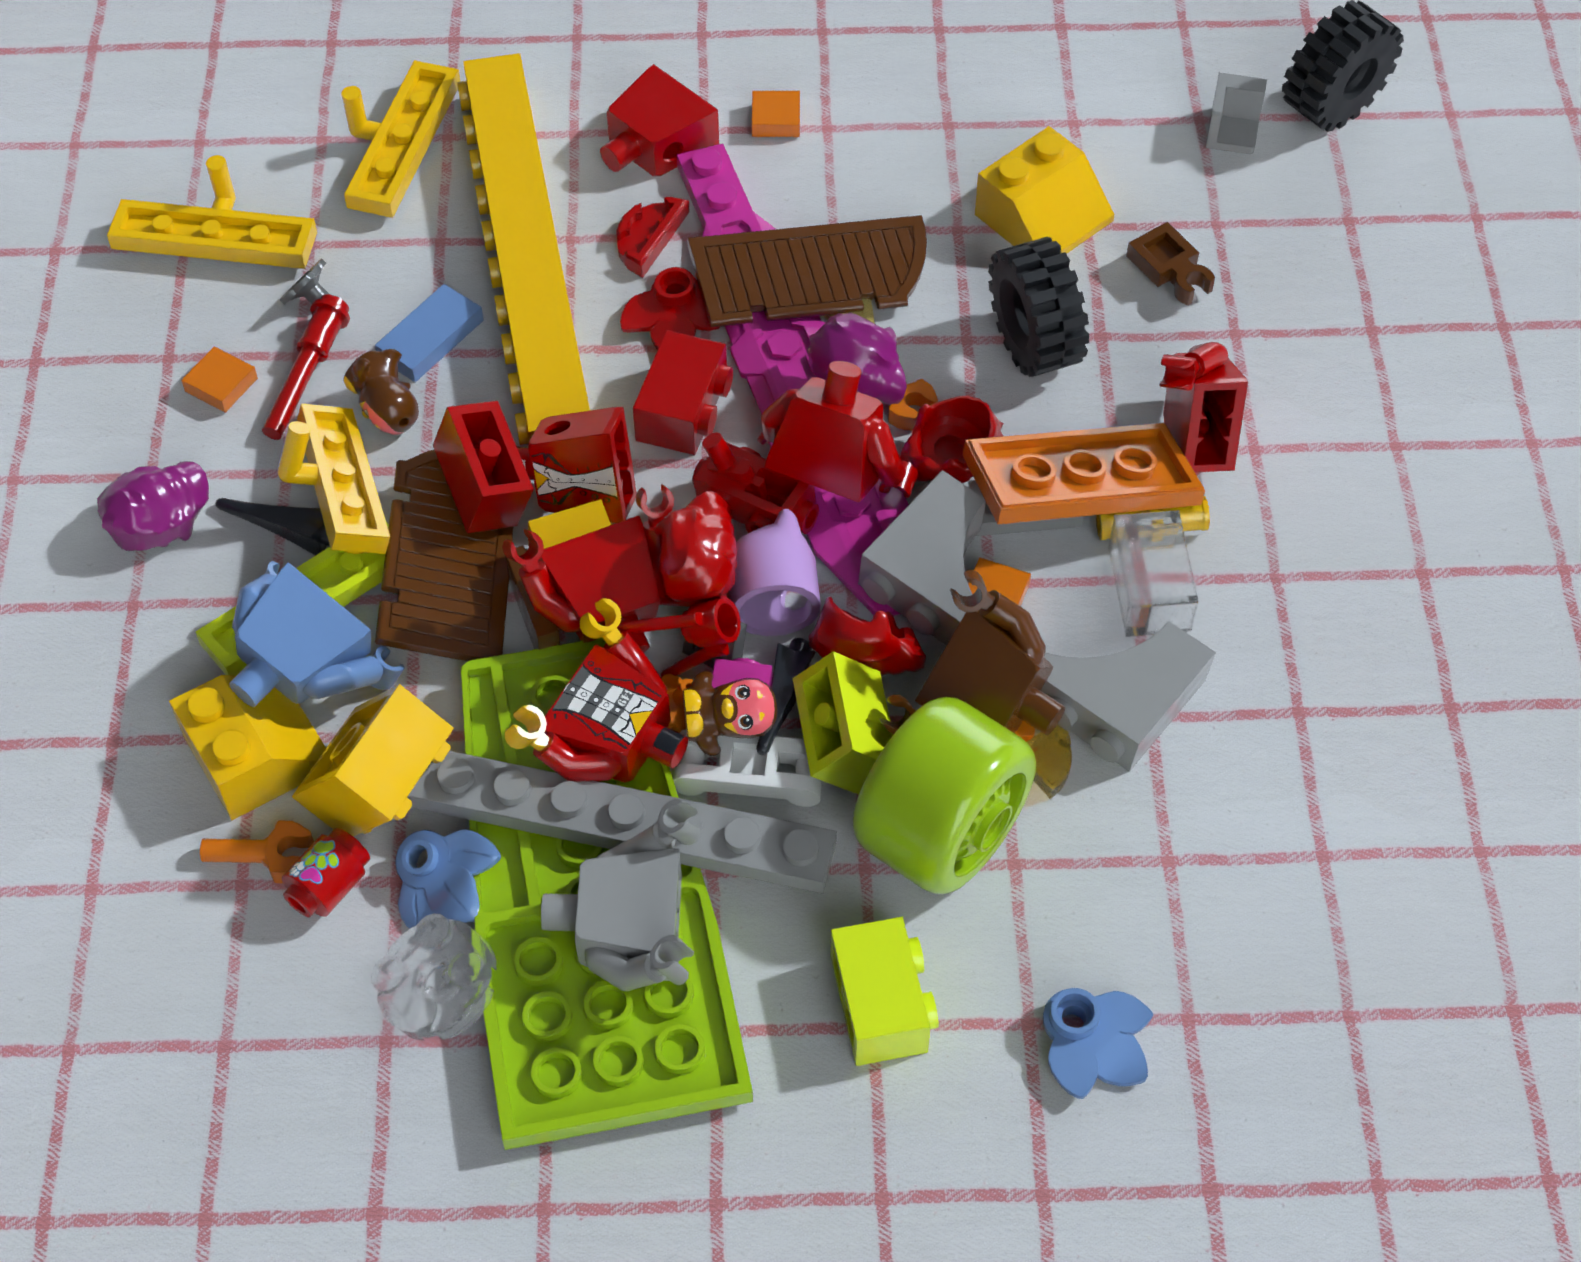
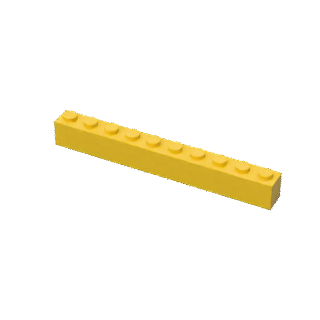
(525, 243)

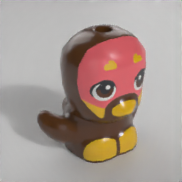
(380, 392)
(731, 710)

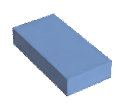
(432, 331)

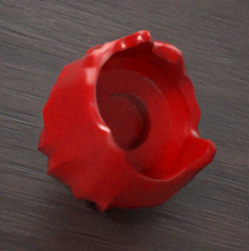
(941, 434)
(698, 550)
(872, 643)

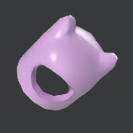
(768, 567)

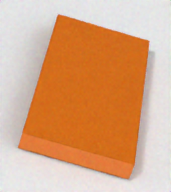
(1082, 473)

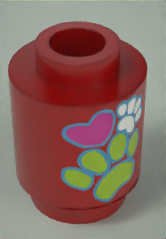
(325, 873)

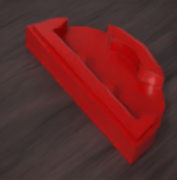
(647, 230)

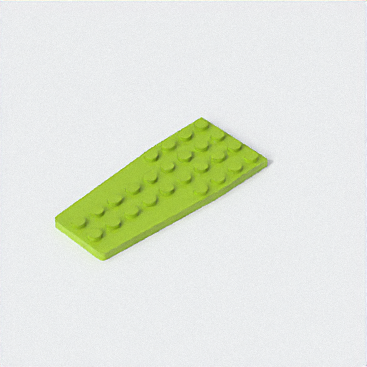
(560, 1039)

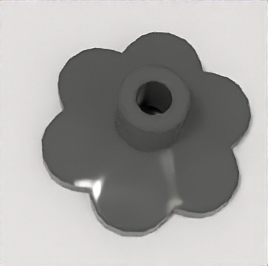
(307, 285)

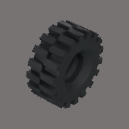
(1342, 65)
(1038, 306)

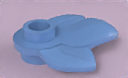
(446, 879)
(1102, 1046)

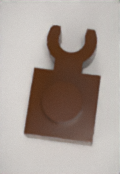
(1170, 258)

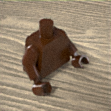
(991, 664)

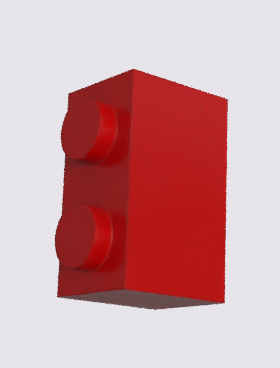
(682, 392)
(482, 466)

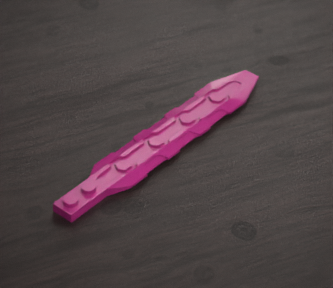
(775, 360)

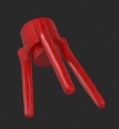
(706, 623)

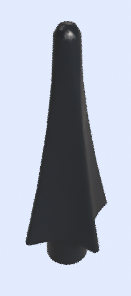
(294, 524)
(788, 664)

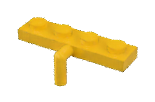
(399, 139)
(213, 231)
(339, 475)

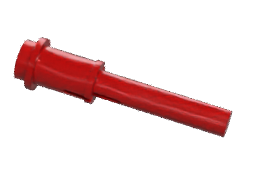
(327, 318)

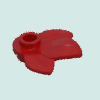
(670, 305)

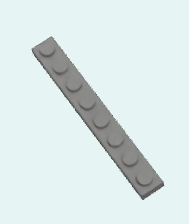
(612, 814)

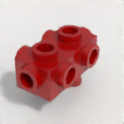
(749, 489)

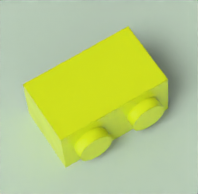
(840, 719)
(882, 991)

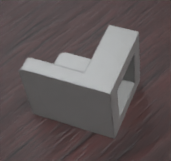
(1236, 113)

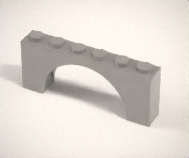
(1109, 700)

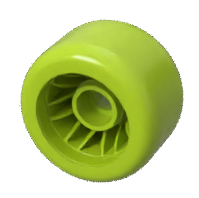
(943, 794)

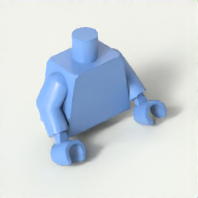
(302, 642)

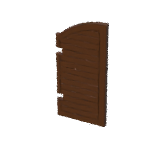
(809, 269)
(445, 580)

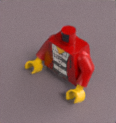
(606, 715)

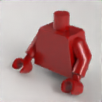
(1204, 405)
(834, 437)
(607, 563)

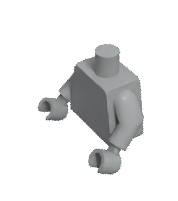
(630, 905)

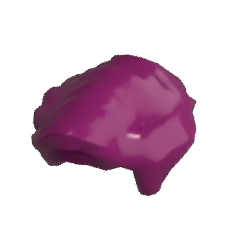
(866, 345)
(153, 505)

